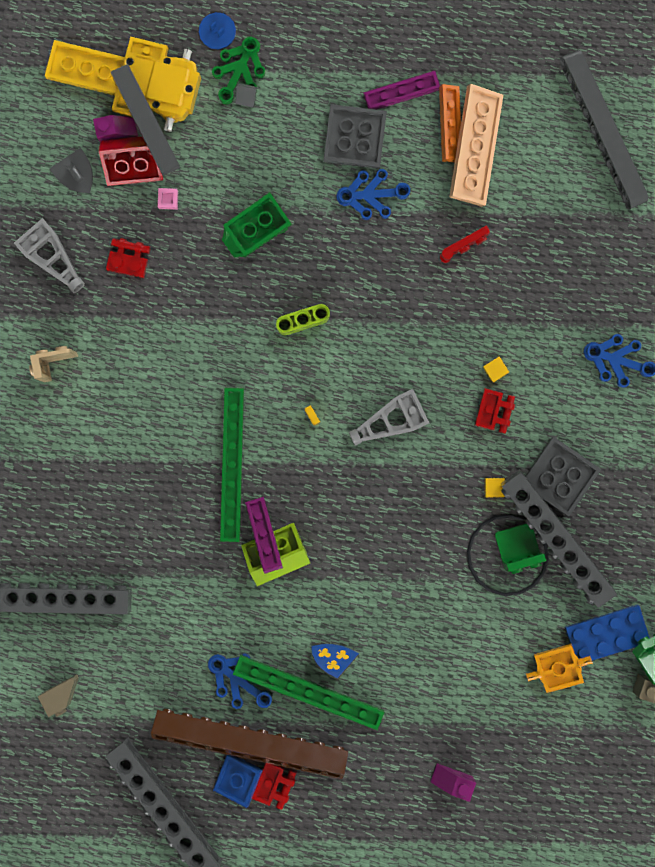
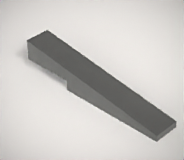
(145, 119)

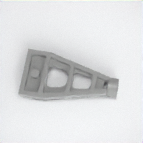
(37, 237)
(411, 410)

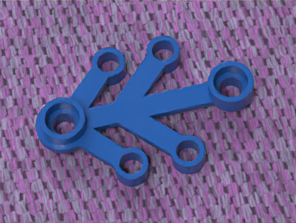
(369, 194)
(616, 359)
(235, 681)

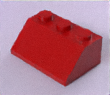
(128, 161)

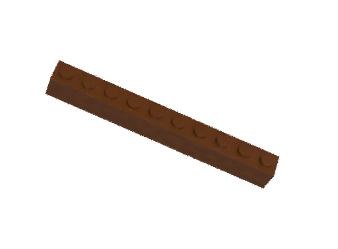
(249, 744)

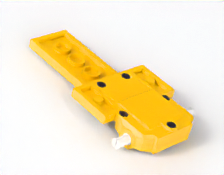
(166, 81)

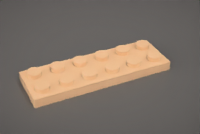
(476, 145)

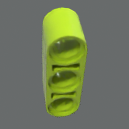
(309, 312)

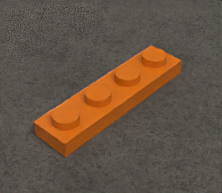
(450, 120)

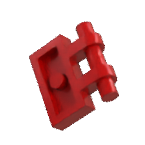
(127, 264)
(489, 409)
(268, 784)

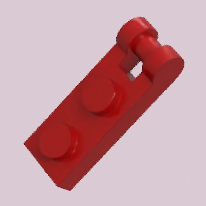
(464, 244)

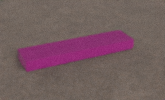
(402, 91)
(264, 535)

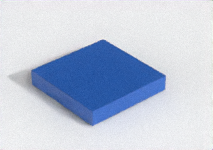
(238, 780)

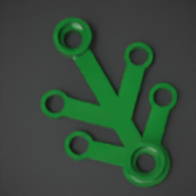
(239, 67)

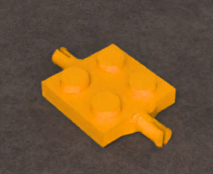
(559, 668)

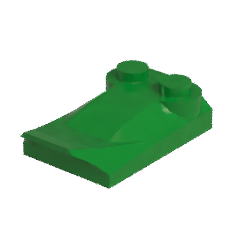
(255, 226)

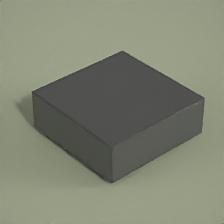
(246, 95)

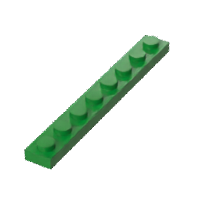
(232, 465)
(308, 692)

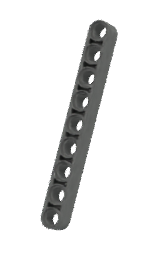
(604, 128)

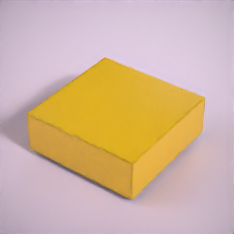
(495, 369)
(312, 415)
(493, 487)

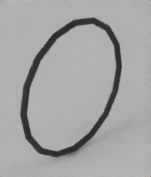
(475, 575)

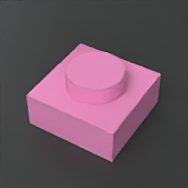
(167, 198)

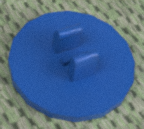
(217, 30)

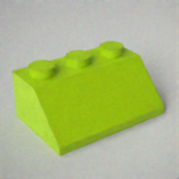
(290, 549)

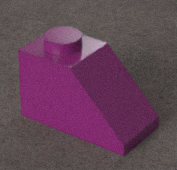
(114, 127)
(453, 782)

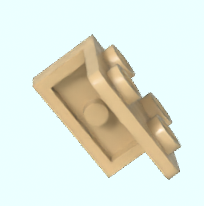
(40, 362)

